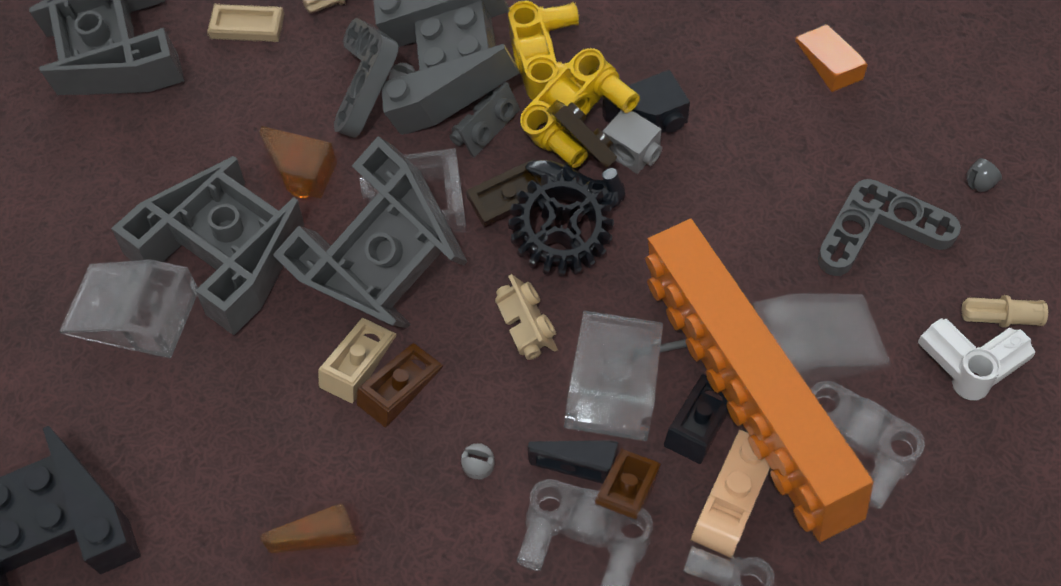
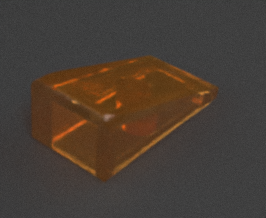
(320, 530)

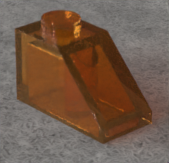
(300, 161)

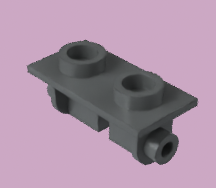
(489, 118)

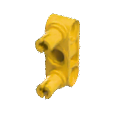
(532, 43)
(584, 90)

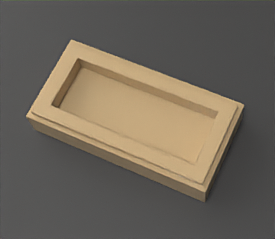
(246, 22)

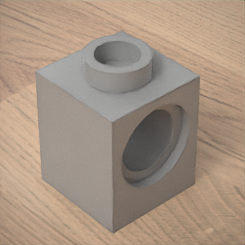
(634, 140)

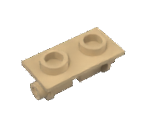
(535, 329)

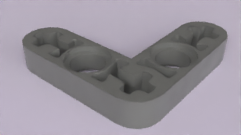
(377, 57)
(870, 213)

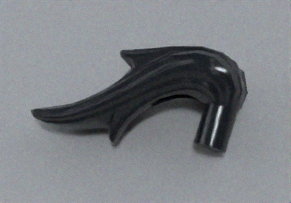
(610, 185)

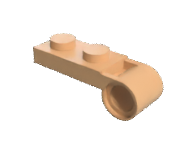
(731, 498)

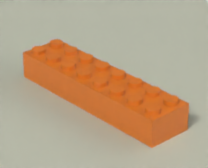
(759, 383)

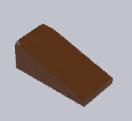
(396, 384)
(628, 484)

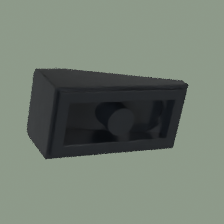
(697, 422)
(576, 458)

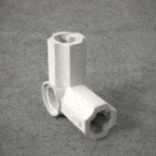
(961, 357)

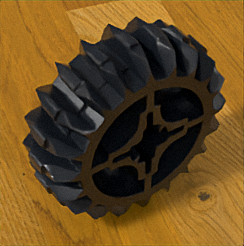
(545, 198)

